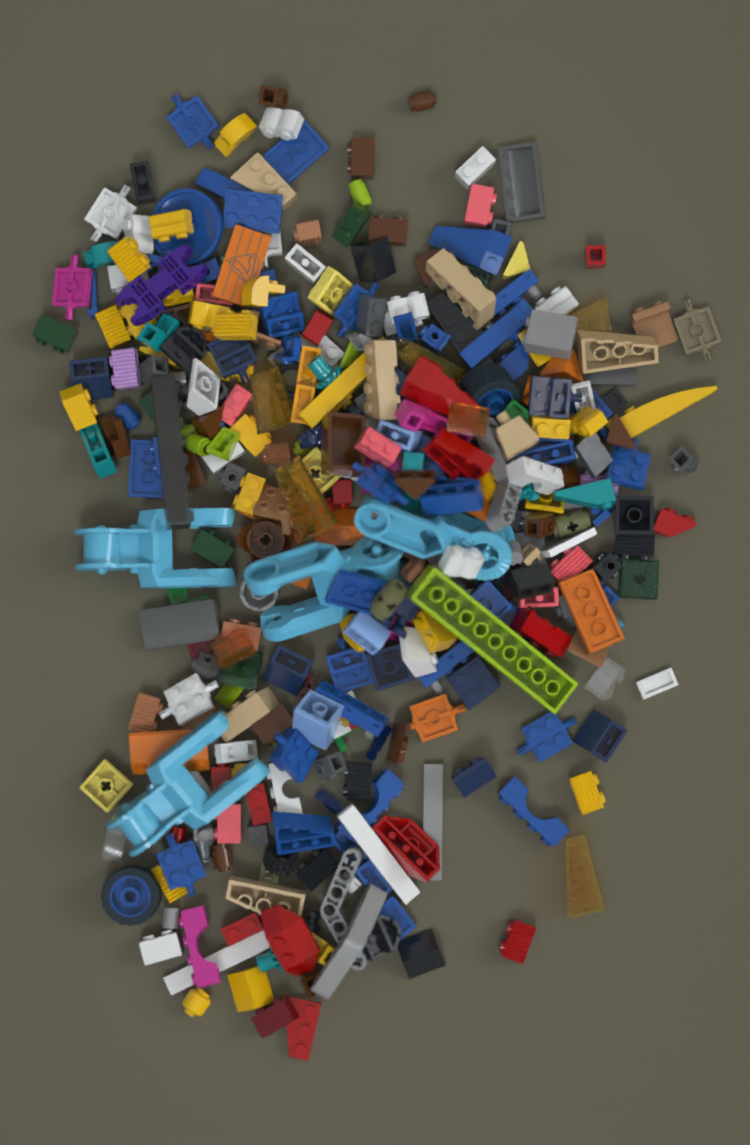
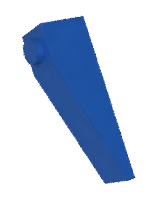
(475, 246)

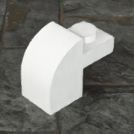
(236, 751)

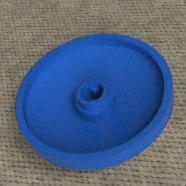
(206, 224)

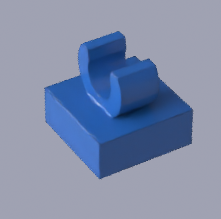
(153, 261)
(600, 515)

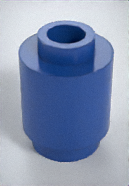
(129, 416)

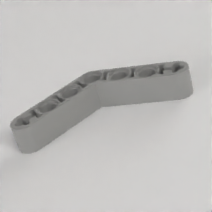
(506, 494)
(337, 901)
(352, 942)

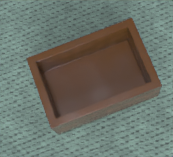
(338, 440)

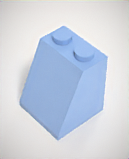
(317, 718)

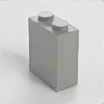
(550, 334)

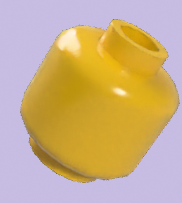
(196, 1002)

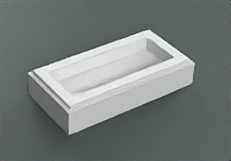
(656, 683)

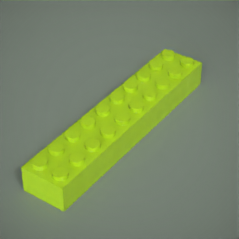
(491, 639)

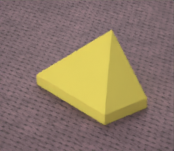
(518, 263)

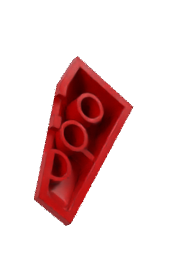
(432, 388)

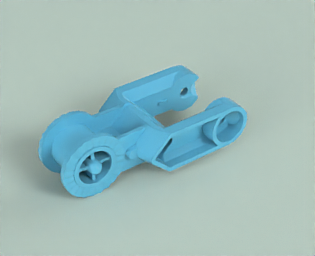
(432, 534)
(148, 550)
(320, 563)
(176, 794)

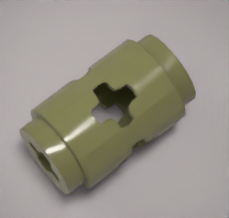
(580, 523)
(383, 606)

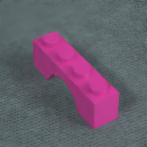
(416, 417)
(194, 923)

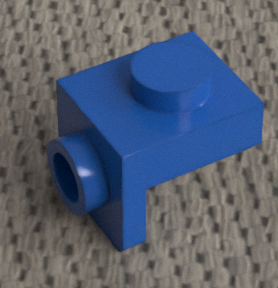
(291, 350)

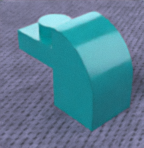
(98, 255)
(156, 335)

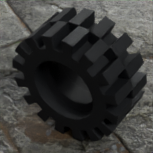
(278, 866)

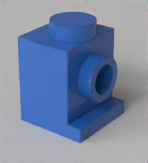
(214, 272)
(433, 345)

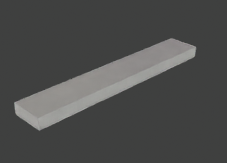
(433, 807)

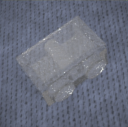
(604, 679)

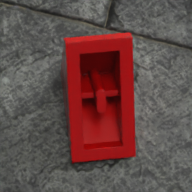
(318, 327)

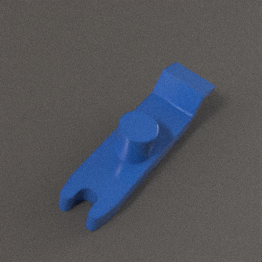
(94, 295)

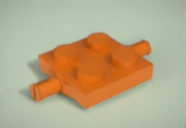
(434, 717)

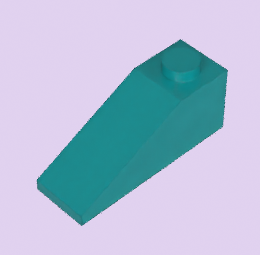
(98, 451)
(412, 461)
(591, 495)

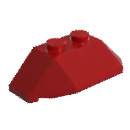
(409, 846)
(290, 940)

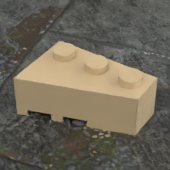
(261, 177)
(249, 712)

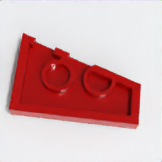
(302, 1030)

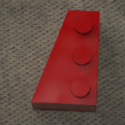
(458, 456)
(540, 632)

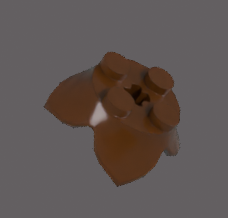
(250, 538)

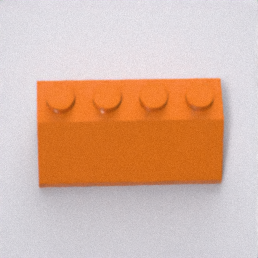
(344, 532)
(148, 746)

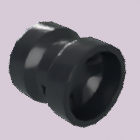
(311, 918)

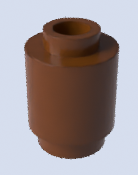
(422, 101)
(222, 857)

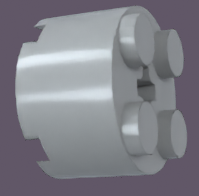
(257, 603)

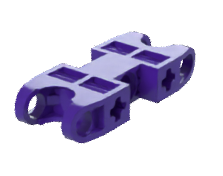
(161, 285)

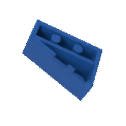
(551, 451)
(452, 496)
(301, 832)

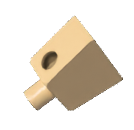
(514, 435)

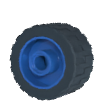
(490, 388)
(131, 895)

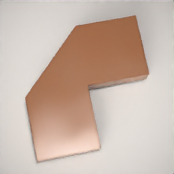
(412, 568)

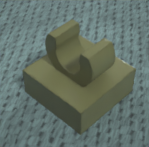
(266, 877)

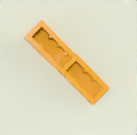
(305, 384)

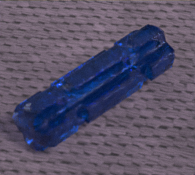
(378, 743)
(329, 802)

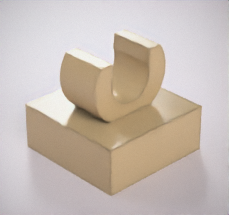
(530, 553)

